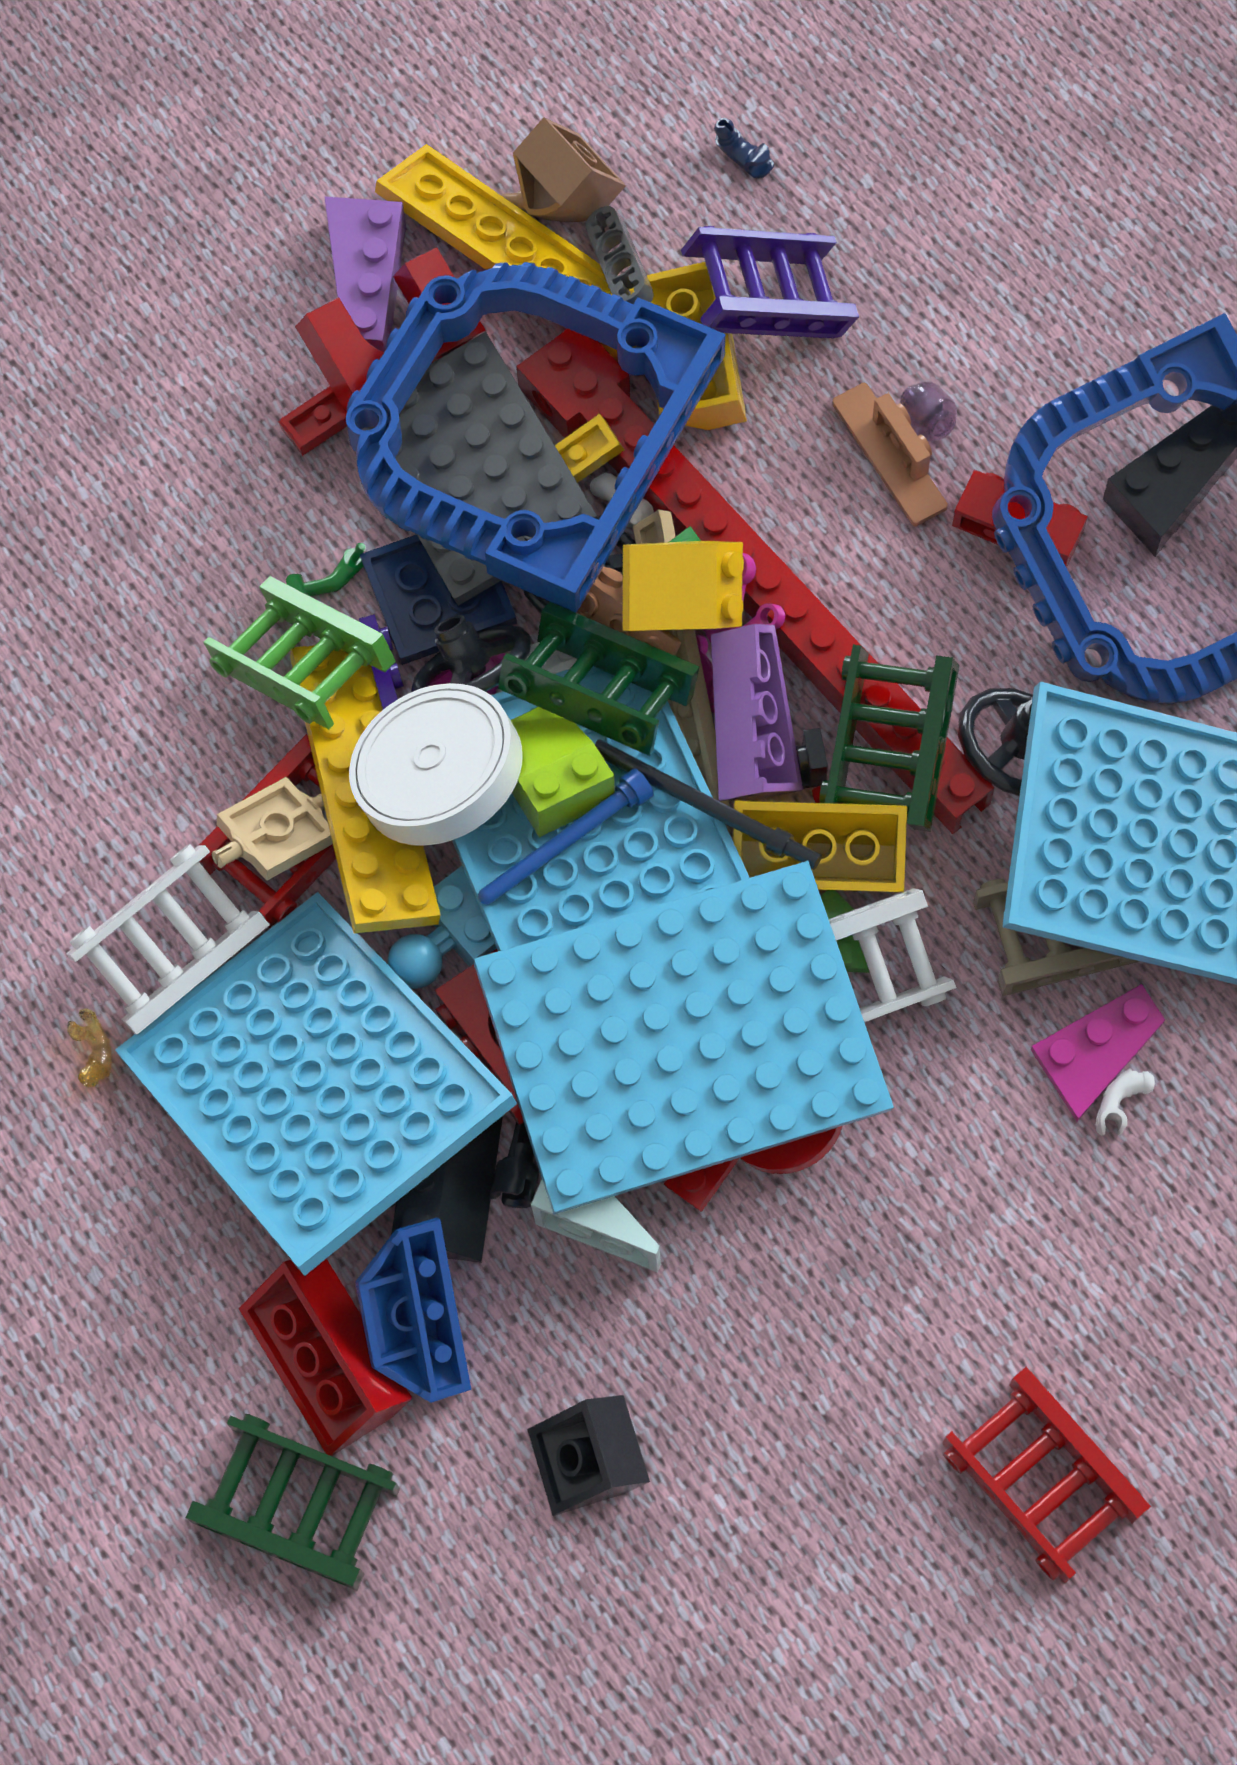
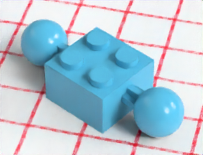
(460, 927)

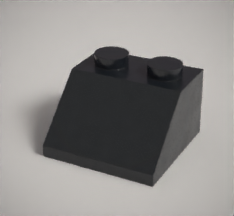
(588, 1454)

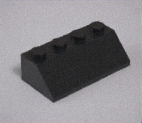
(457, 1196)

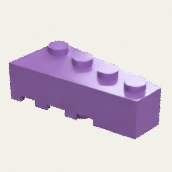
(366, 255)
(752, 716)

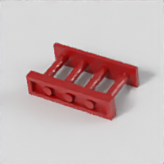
(295, 765)
(1089, 1467)

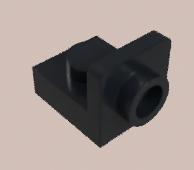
(812, 759)

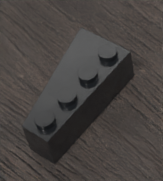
(1173, 476)

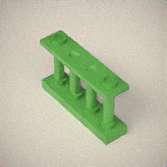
(308, 619)

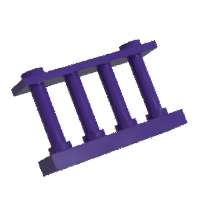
(758, 312)

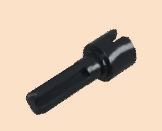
(516, 1174)

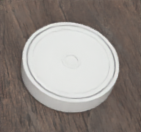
(436, 764)

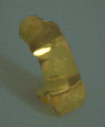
(99, 1061)

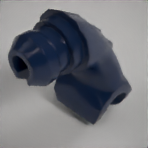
(752, 159)

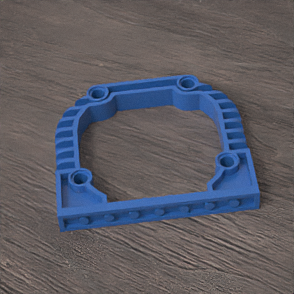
(1204, 371)
(563, 554)

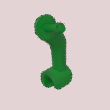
(342, 574)

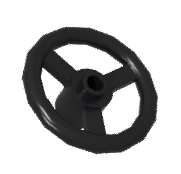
(468, 652)
(1012, 737)

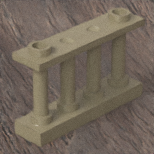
(1060, 961)

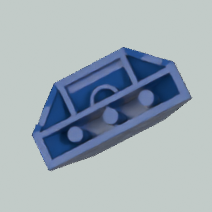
(413, 1313)

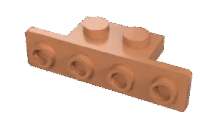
(893, 450)
(605, 606)

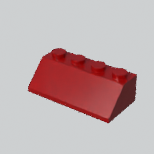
(322, 1354)

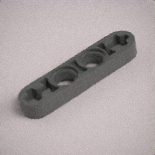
(622, 257)

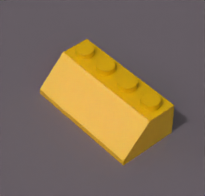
(690, 294)
(858, 842)

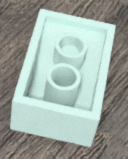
(600, 1225)

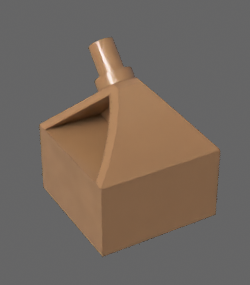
(561, 175)

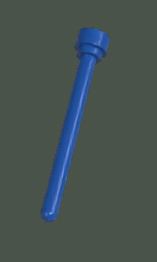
(631, 791)

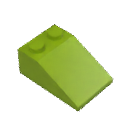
(559, 771)

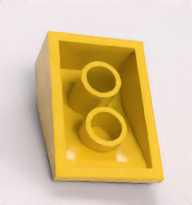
(682, 585)

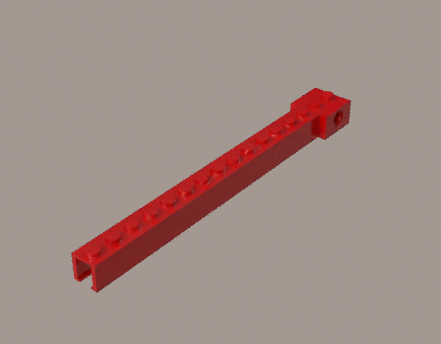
(579, 379)

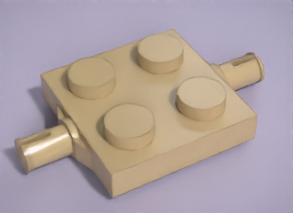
(274, 829)

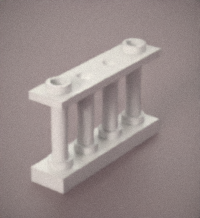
(863, 926)
(207, 953)

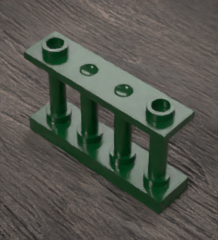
(607, 650)
(930, 722)
(300, 1545)

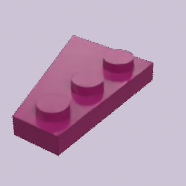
(1097, 1048)

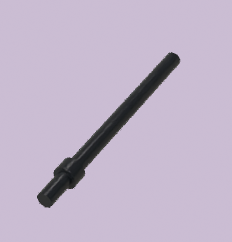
(776, 841)

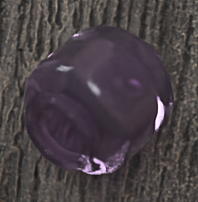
(930, 410)

